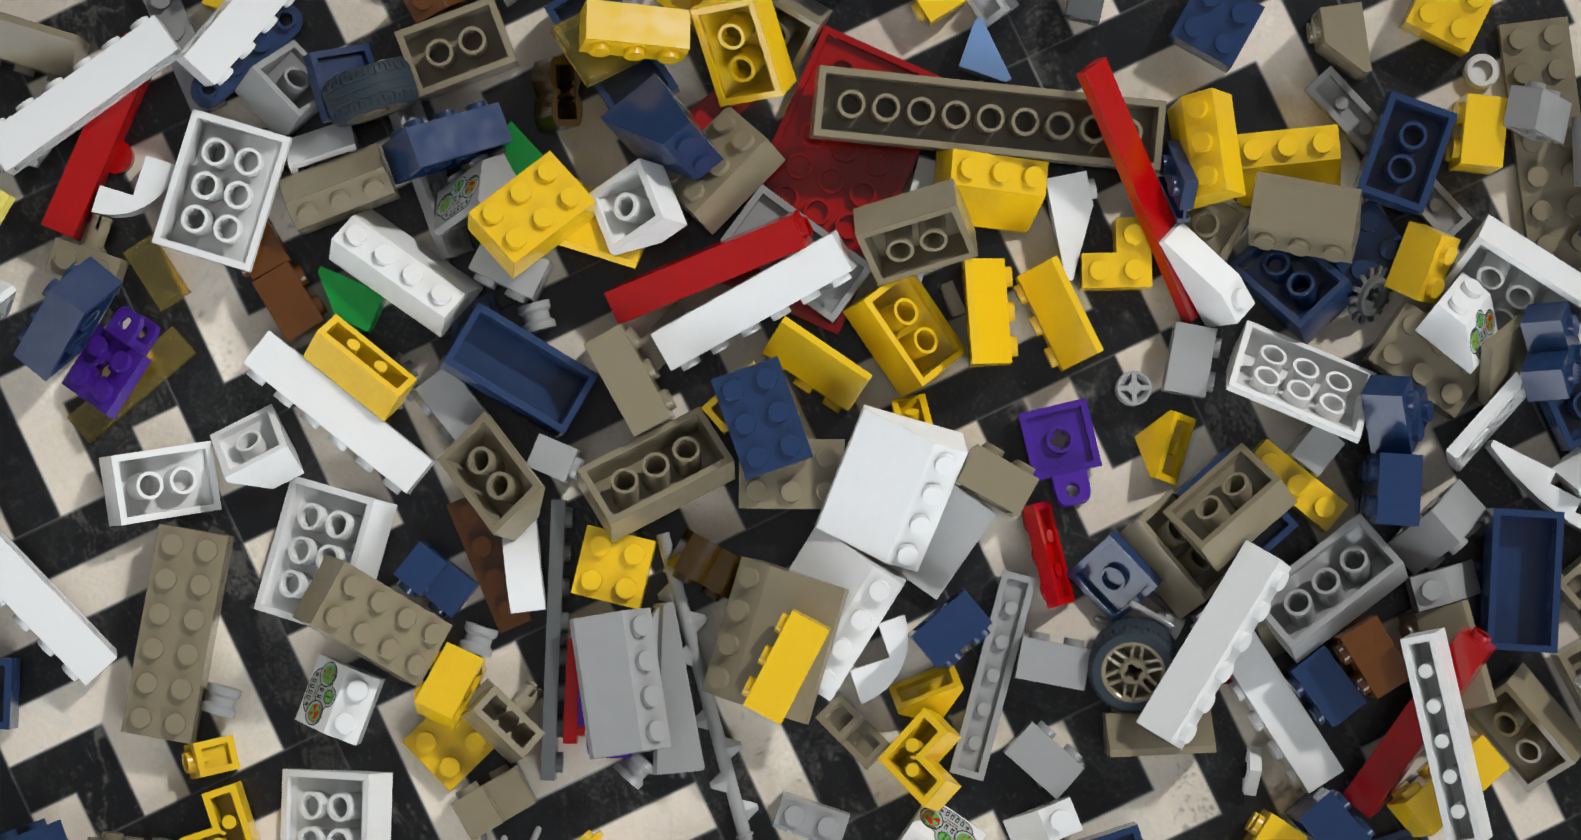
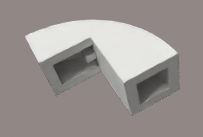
(148, 193)
(524, 571)
(878, 675)

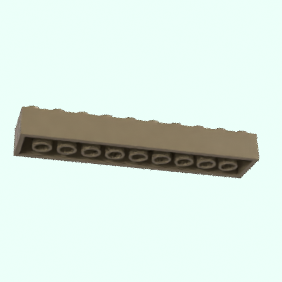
(971, 117)

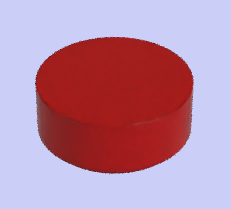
(124, 159)

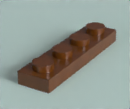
(487, 561)

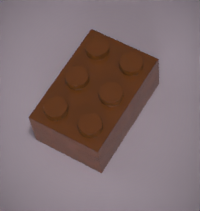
(1368, 656)

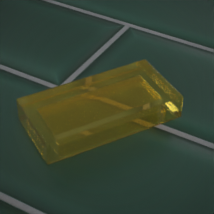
(157, 273)

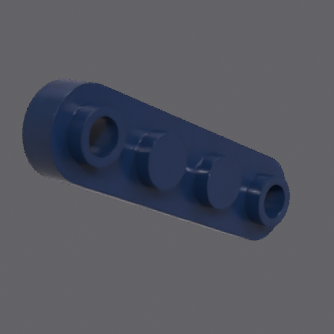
(265, 45)

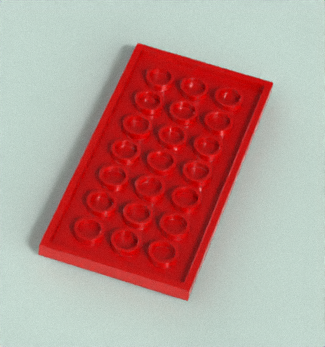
(834, 176)

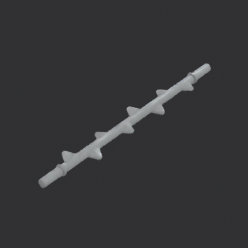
(708, 717)

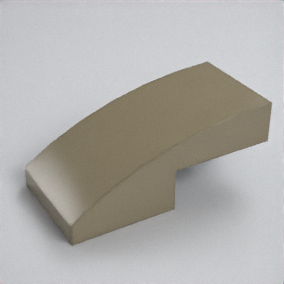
(853, 731)

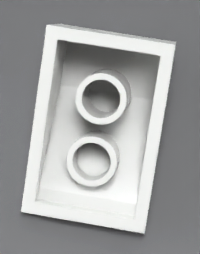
(160, 483)

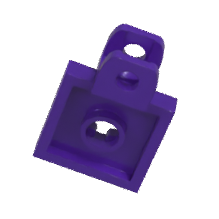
(123, 353)
(1066, 465)

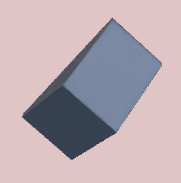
(982, 57)

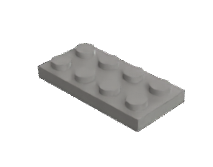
(768, 206)

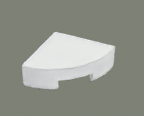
(1254, 770)

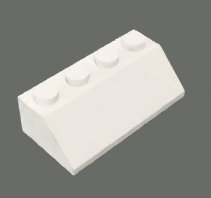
(403, 271)

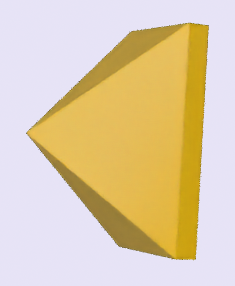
(1165, 445)
(931, 689)

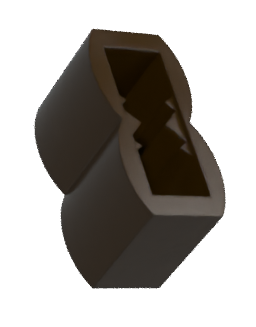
(557, 100)
(705, 563)

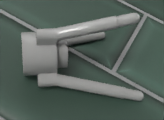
(1164, 618)

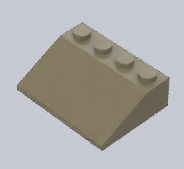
(752, 612)

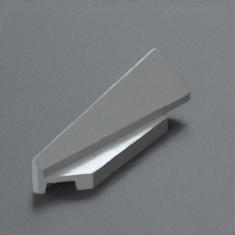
(685, 748)

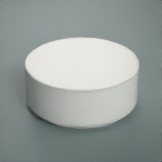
(1481, 71)

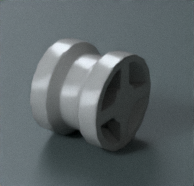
(536, 316)
(1138, 387)
(478, 639)
(221, 700)
(635, 769)

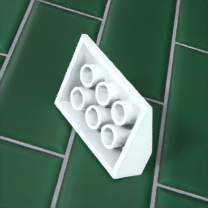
(221, 190)
(1514, 272)
(1298, 380)
(892, 486)
(315, 524)
(871, 593)
(336, 805)

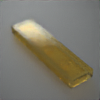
(167, 356)

